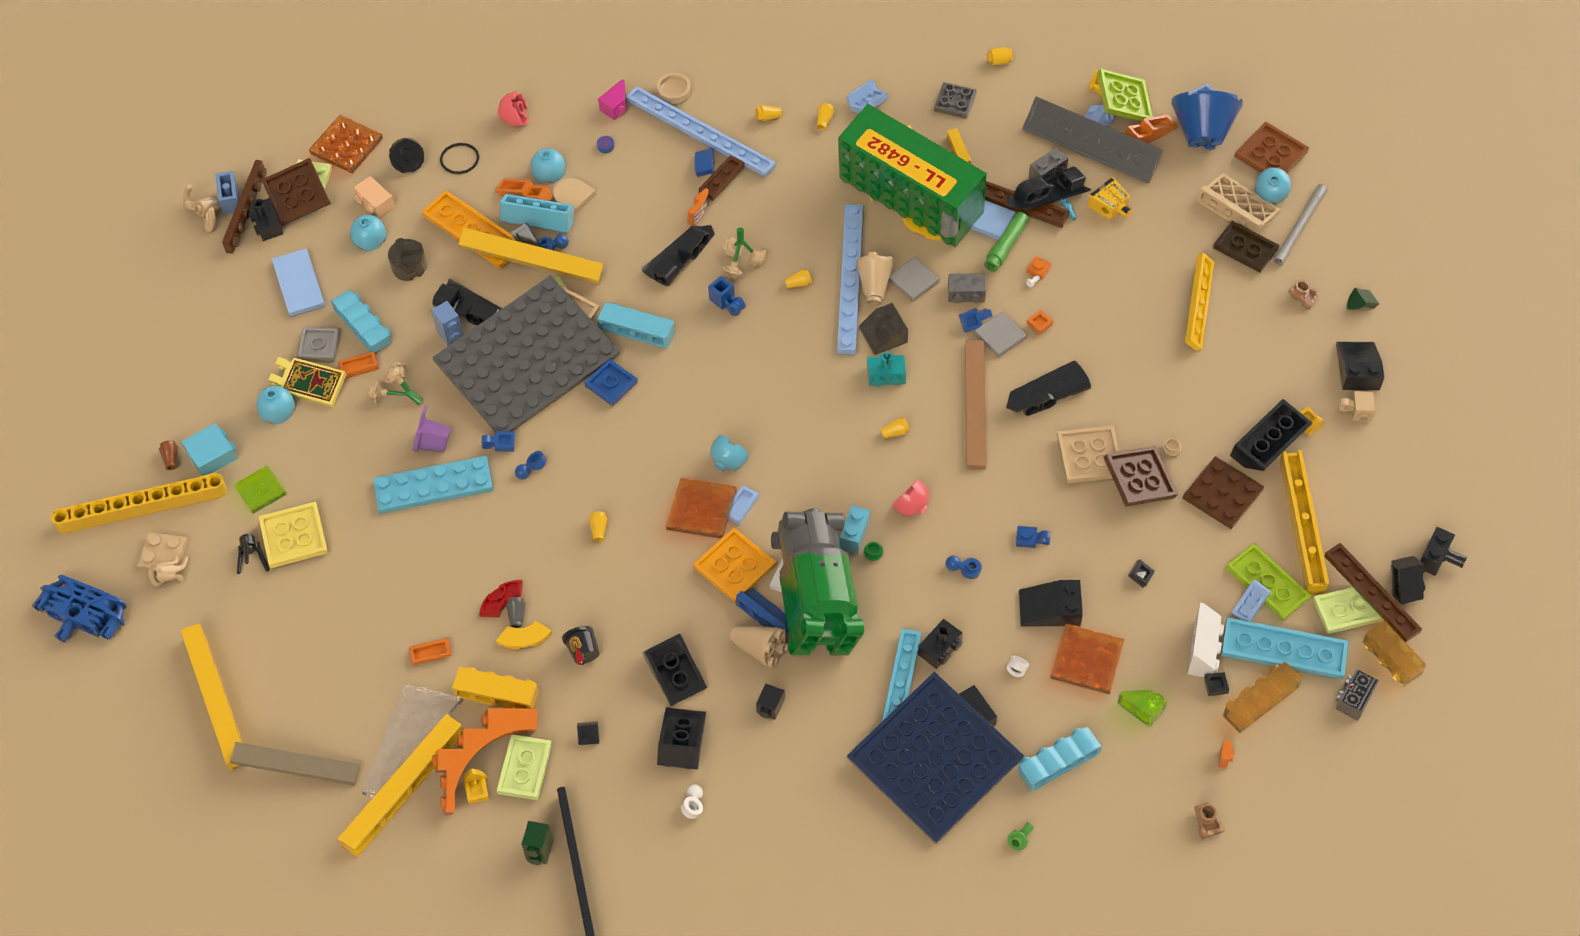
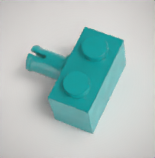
(886, 370)

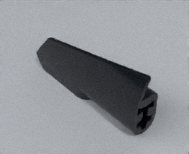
(1043, 191)
(673, 259)
(465, 302)
(1049, 388)

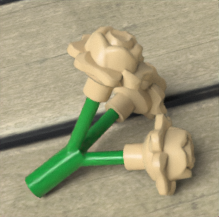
(734, 249)
(394, 374)

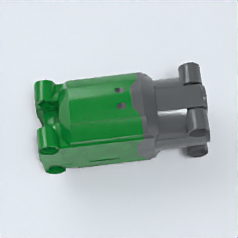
(817, 583)

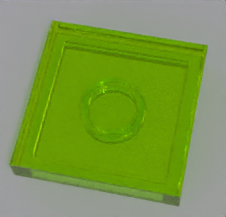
(259, 489)

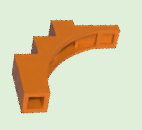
(498, 724)

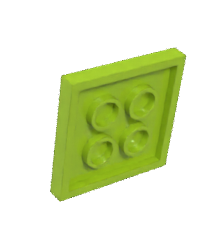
(1124, 95)

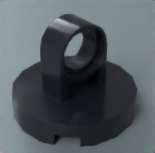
(406, 155)

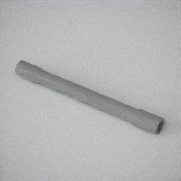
(1284, 251)

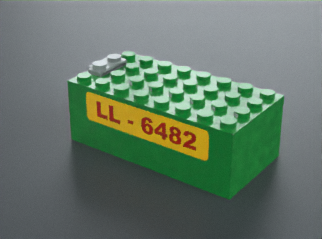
(911, 175)

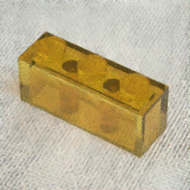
(1394, 653)

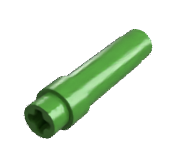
(999, 252)

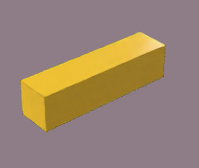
(957, 145)

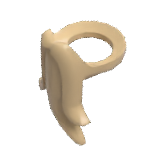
(166, 571)

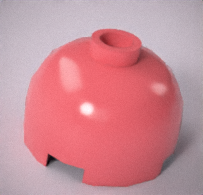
(512, 109)
(913, 500)

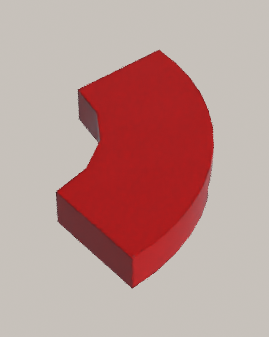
(496, 601)

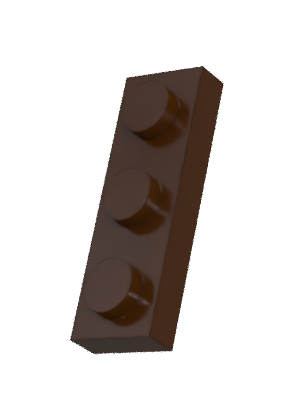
(722, 177)

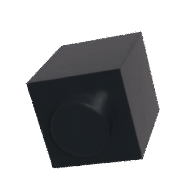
(770, 701)

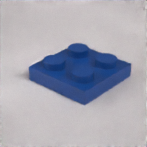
(611, 382)

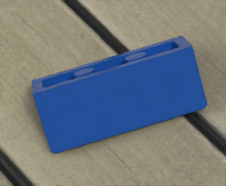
(761, 610)

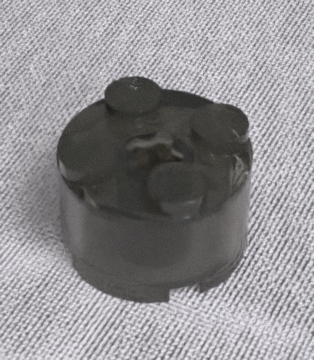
(407, 259)

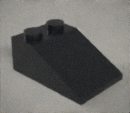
(1360, 366)
(1051, 604)
(674, 669)
(681, 738)

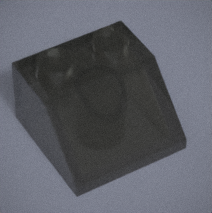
(884, 329)

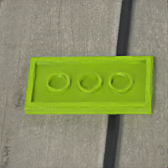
(1285, 593)

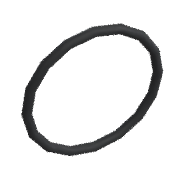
(464, 171)

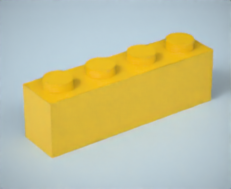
(495, 689)

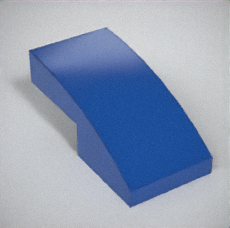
(704, 162)

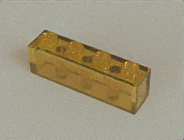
(1262, 696)

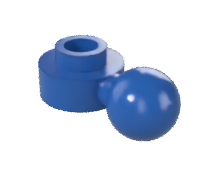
(561, 241)
(535, 462)
(953, 563)

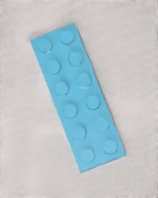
(432, 484)
(1278, 645)

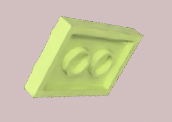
(1344, 610)
(524, 767)

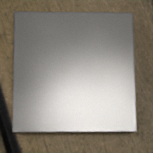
(913, 279)
(1000, 334)
(318, 344)

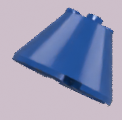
(1206, 116)

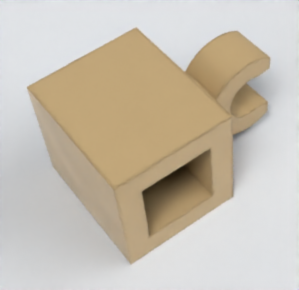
(1360, 405)

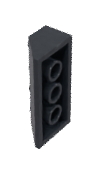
(1270, 437)

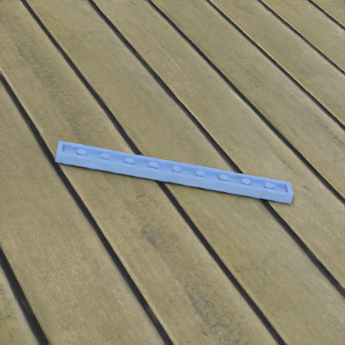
(700, 131)
(850, 280)

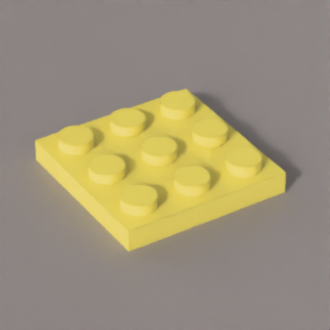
(293, 535)

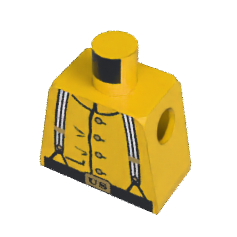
(1110, 200)

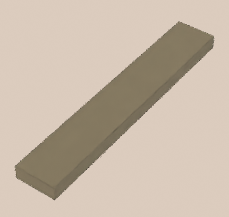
(294, 763)

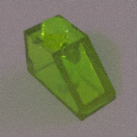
(1143, 705)

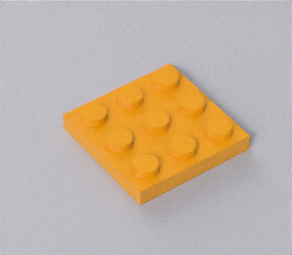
(734, 564)

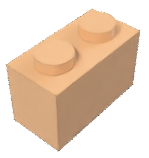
(373, 197)

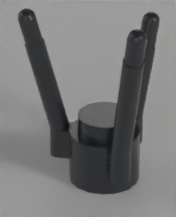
(248, 546)

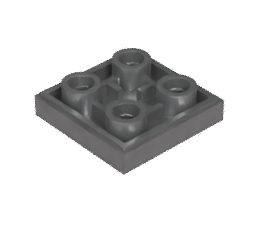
(955, 100)

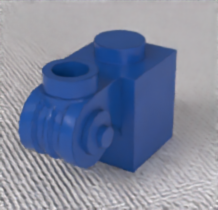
(722, 294)

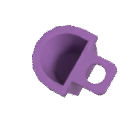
(430, 435)

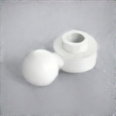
(691, 805)

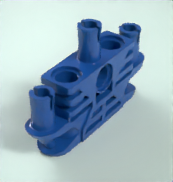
(91, 605)

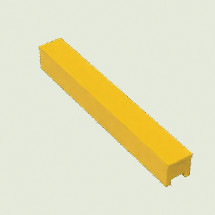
(531, 256)
(1304, 522)
(212, 691)
(399, 787)

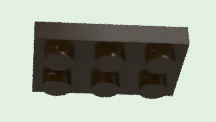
(1246, 246)

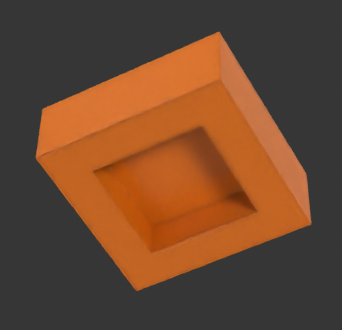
(1038, 267)
(1039, 322)
(1226, 754)

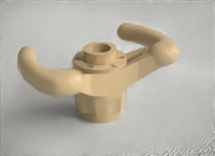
(203, 207)

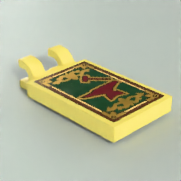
(309, 380)

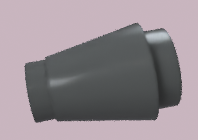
(515, 610)

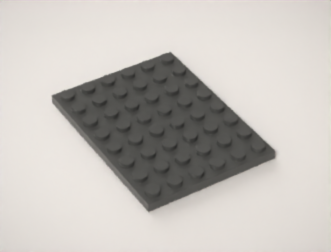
(526, 356)

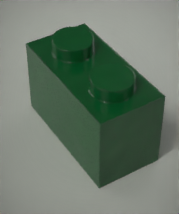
(537, 843)

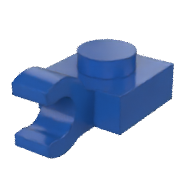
(972, 319)
(501, 441)
(1029, 537)

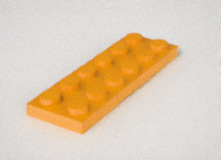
(453, 214)

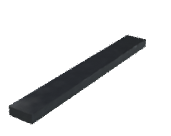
(575, 861)

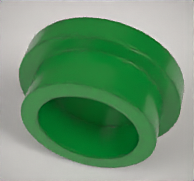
(873, 551)

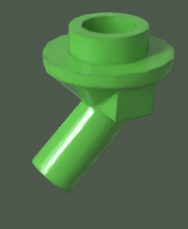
(1018, 839)

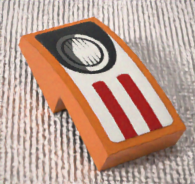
(699, 207)

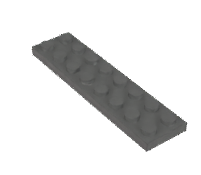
(1092, 139)

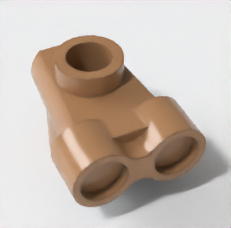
(1301, 291)
(1210, 825)

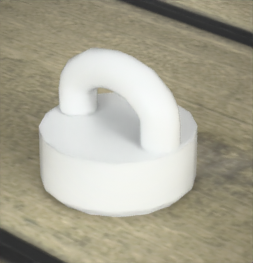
(1019, 664)

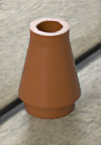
(169, 453)

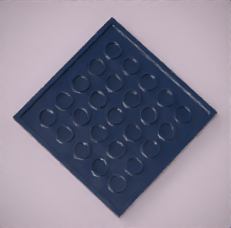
(935, 757)

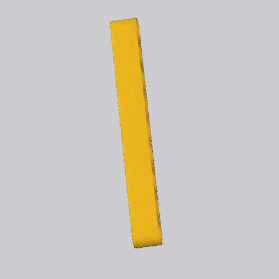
(130, 505)

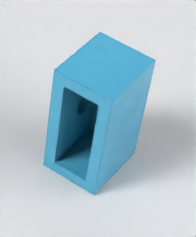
(854, 529)

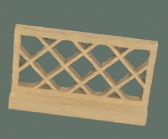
(1233, 211)

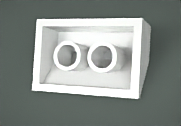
(1205, 642)

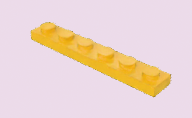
(1199, 302)

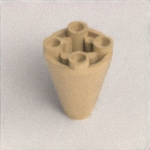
(874, 276)
(761, 643)

